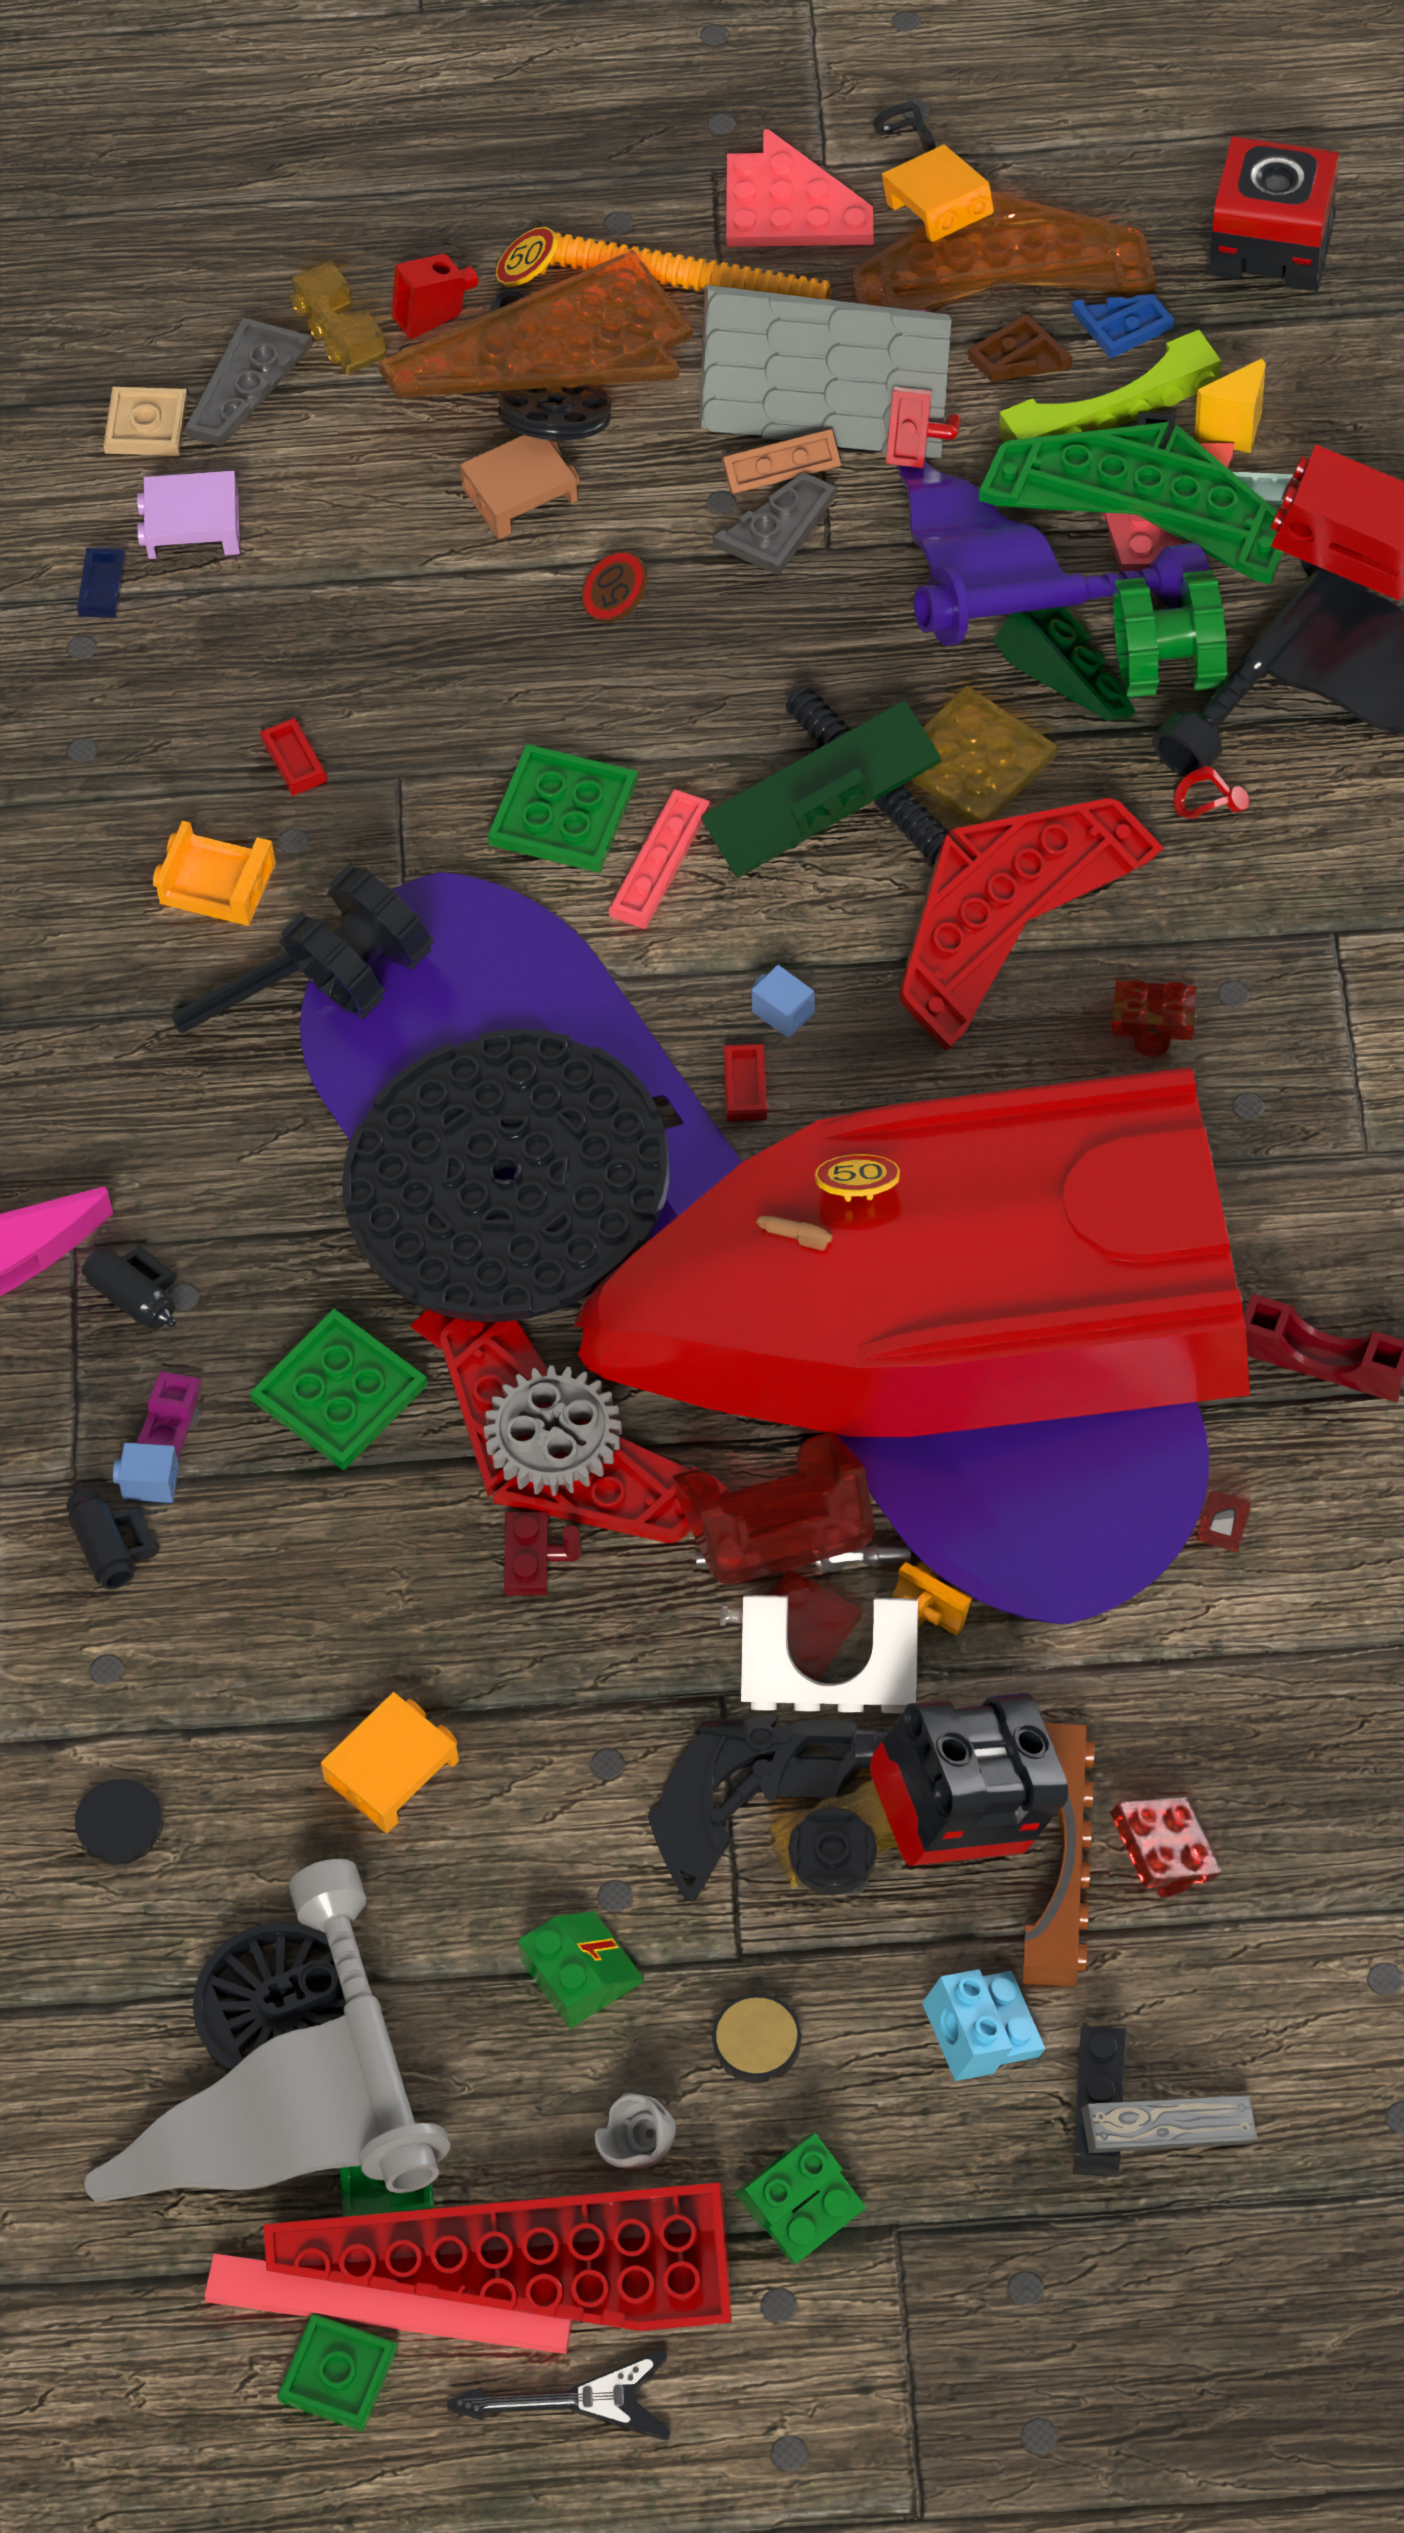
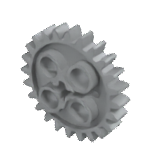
(552, 1430)

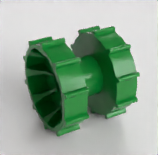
(1186, 632)

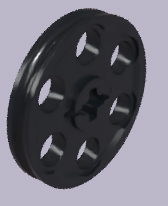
(556, 412)

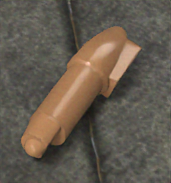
(806, 1233)

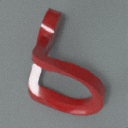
(1235, 797)

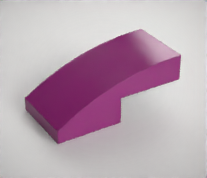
(170, 1410)

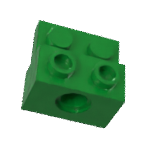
(787, 2183)

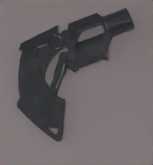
(690, 1826)

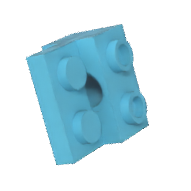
(981, 2022)

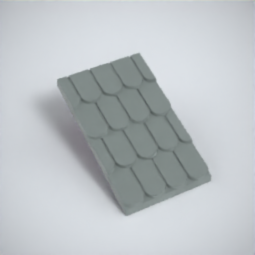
(816, 365)

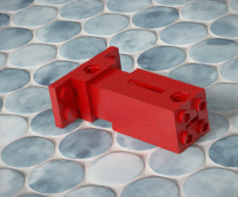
(1344, 520)

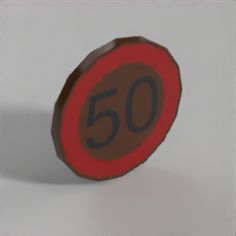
(614, 587)

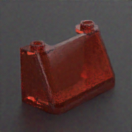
(783, 1520)

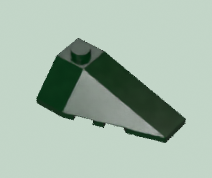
(1056, 652)

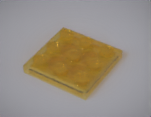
(983, 756)

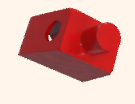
(429, 293)

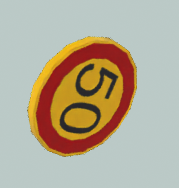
(527, 257)
(857, 1175)

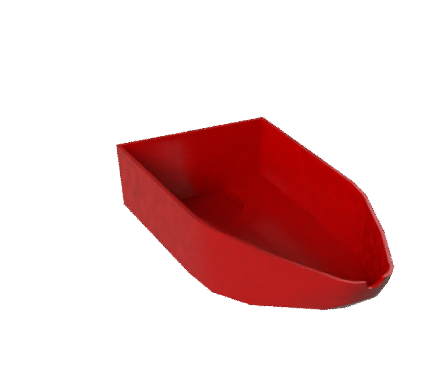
(1019, 1272)

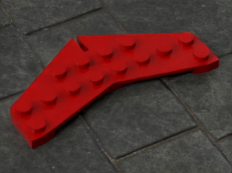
(982, 905)
(630, 1497)

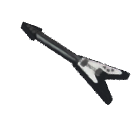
(603, 2398)

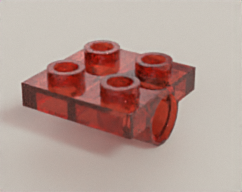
(1157, 1007)
(1165, 1844)

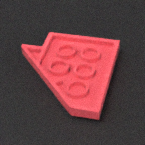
(790, 201)

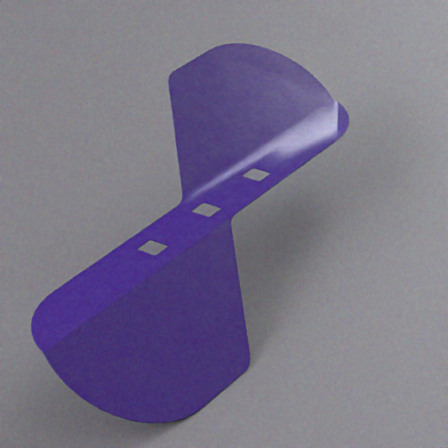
(1016, 1515)

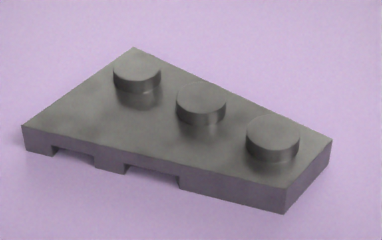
(780, 526)

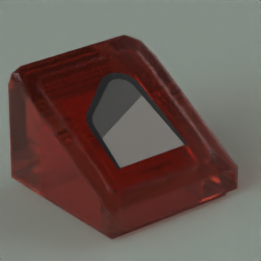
(1224, 1521)

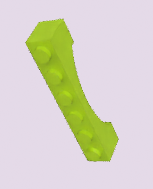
(1178, 375)

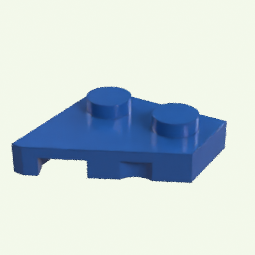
(1123, 321)

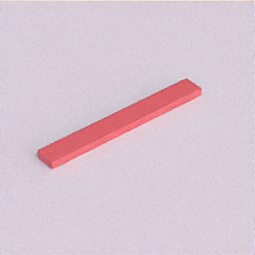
(249, 2285)

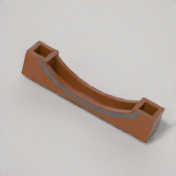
(1053, 1944)

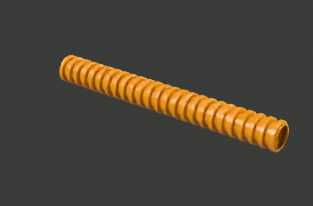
(687, 271)

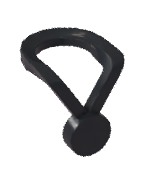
(925, 134)

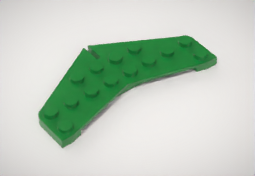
(1130, 474)

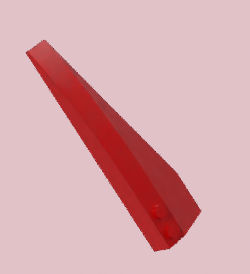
(584, 2258)

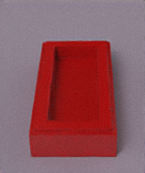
(293, 756)
(745, 1082)

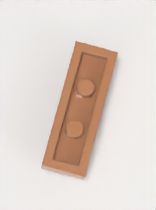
(781, 462)

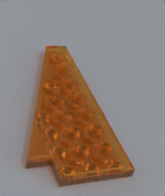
(579, 332)

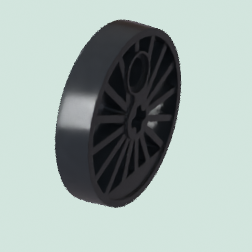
(256, 2007)

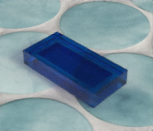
(101, 582)

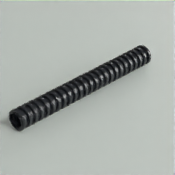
(898, 804)

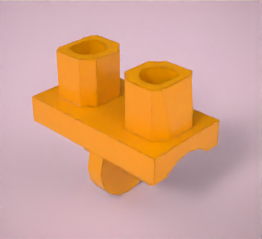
(936, 1601)

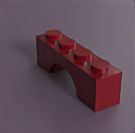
(1363, 1364)

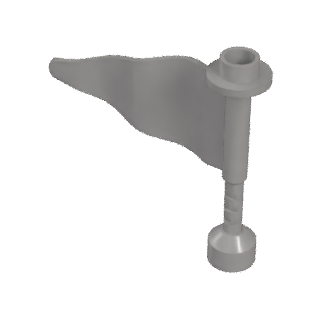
(299, 2099)

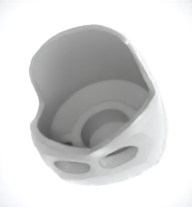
(628, 2137)

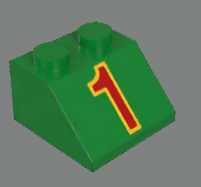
(577, 1965)

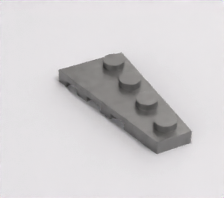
(244, 377)

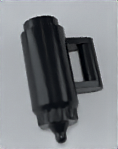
(131, 1289)
(102, 1541)

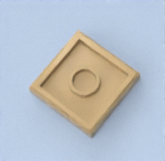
(145, 421)

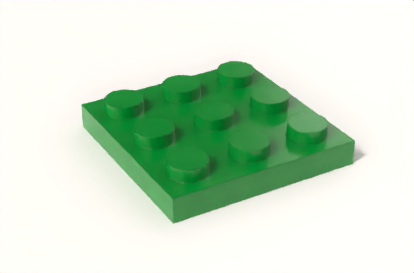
(563, 808)
(339, 1389)

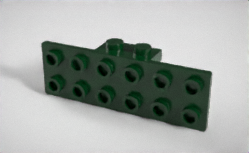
(821, 789)

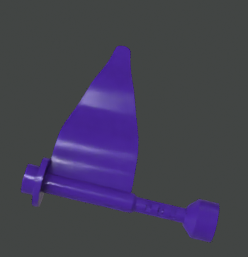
(1005, 567)

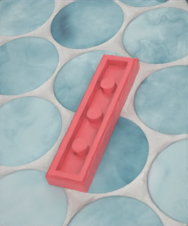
(659, 859)

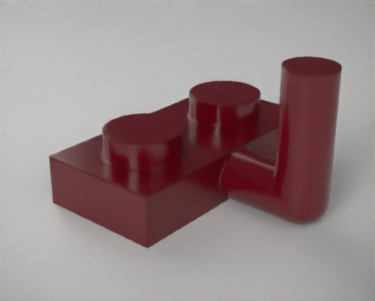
(529, 1552)

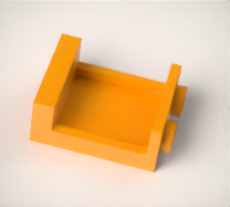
(939, 191)
(213, 875)
(388, 1759)

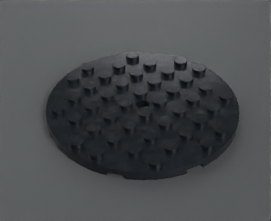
(493, 1248)

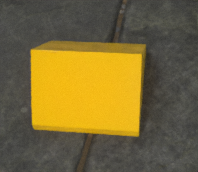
(1231, 408)

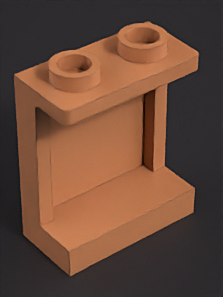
(517, 480)

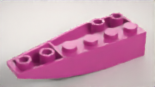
(45, 1232)

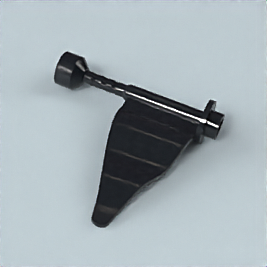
(1323, 641)

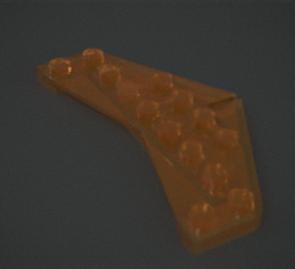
(1015, 245)

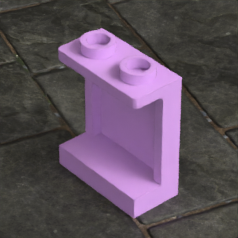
(189, 511)

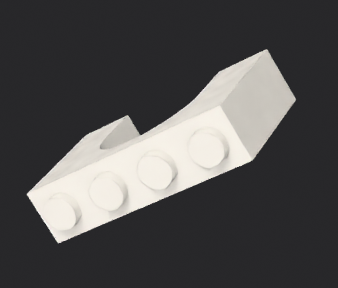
(773, 1677)

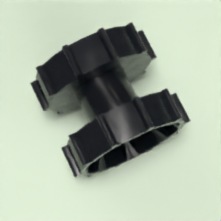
(371, 925)

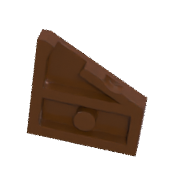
(1019, 351)

